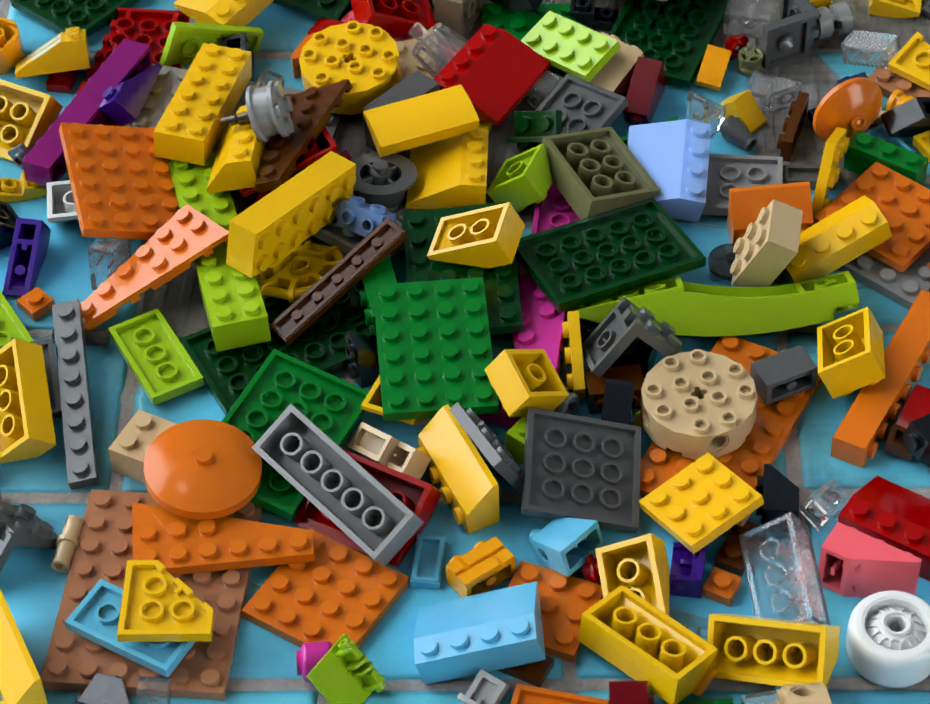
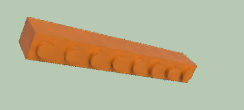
(879, 403)

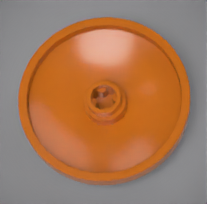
(202, 469)

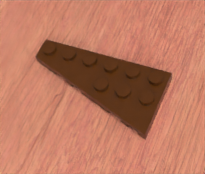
(309, 118)

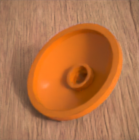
(849, 106)

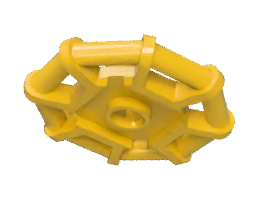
(298, 270)

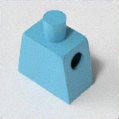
(566, 543)

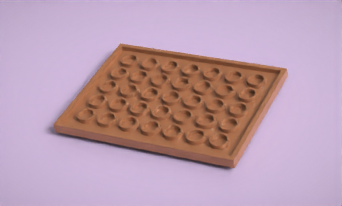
(103, 555)

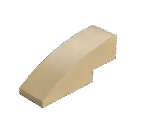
(389, 451)

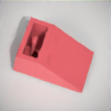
(862, 565)

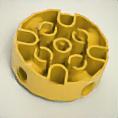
(354, 53)

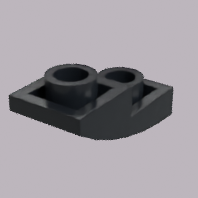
(596, 17)

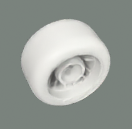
(890, 639)

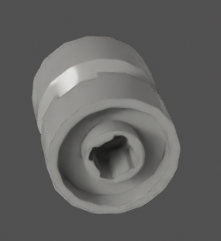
(834, 20)

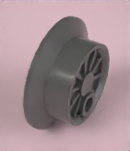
(383, 178)

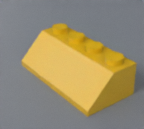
(236, 158)
(838, 240)
(24, 403)
(460, 472)
(646, 644)
(772, 649)
(18, 674)

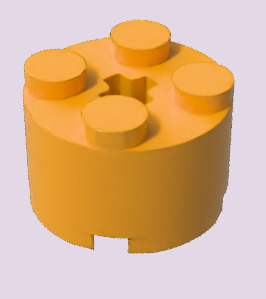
(10, 45)

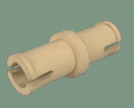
(67, 543)

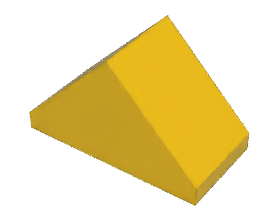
(746, 108)

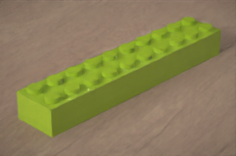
(229, 297)

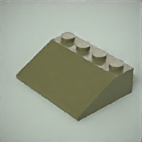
(596, 171)

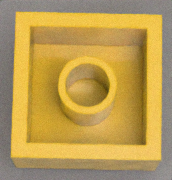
(525, 380)

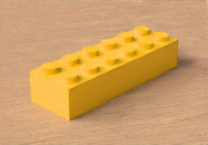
(203, 97)
(289, 214)

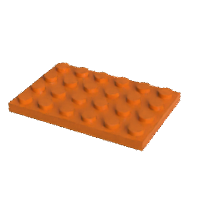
(117, 180)

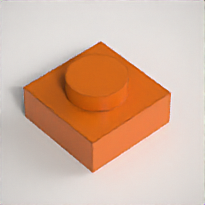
(35, 303)
(721, 586)

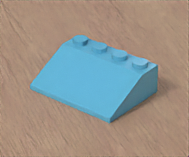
(479, 633)

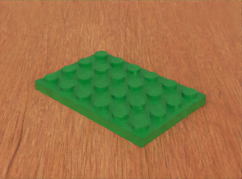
(433, 347)
(320, 396)

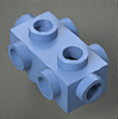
(360, 217)

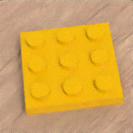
(701, 502)

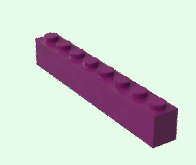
(46, 158)

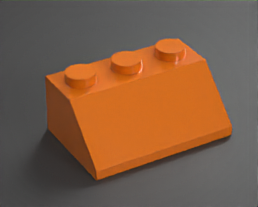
(747, 203)

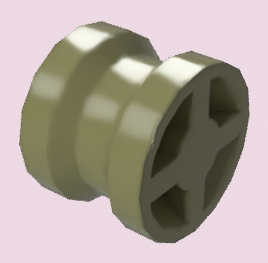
(749, 61)

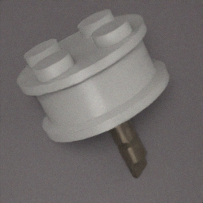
(266, 110)

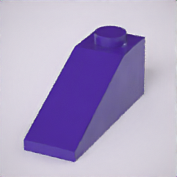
(127, 99)
(26, 256)

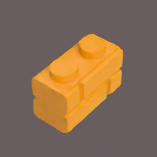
(480, 568)

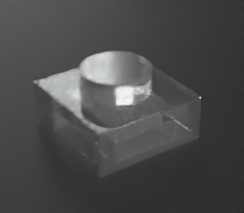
(153, 690)

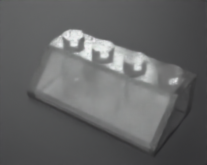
(784, 571)

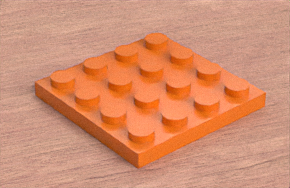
(904, 207)
(326, 596)

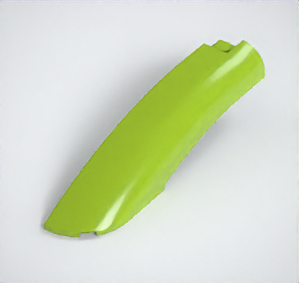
(736, 311)

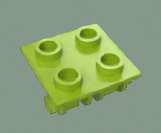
(346, 674)

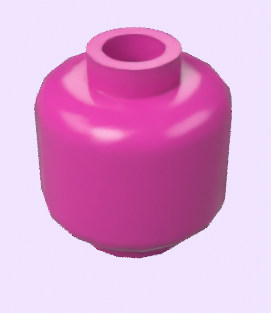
(309, 656)

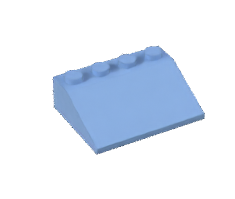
(677, 162)

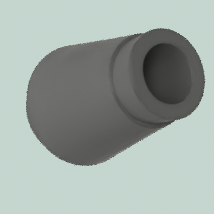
(737, 133)

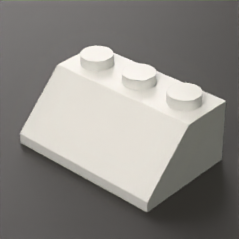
(60, 202)

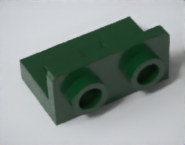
(534, 125)

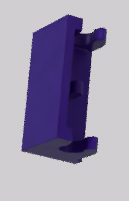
(686, 571)

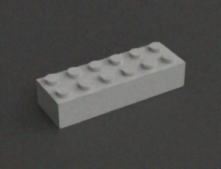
(337, 485)

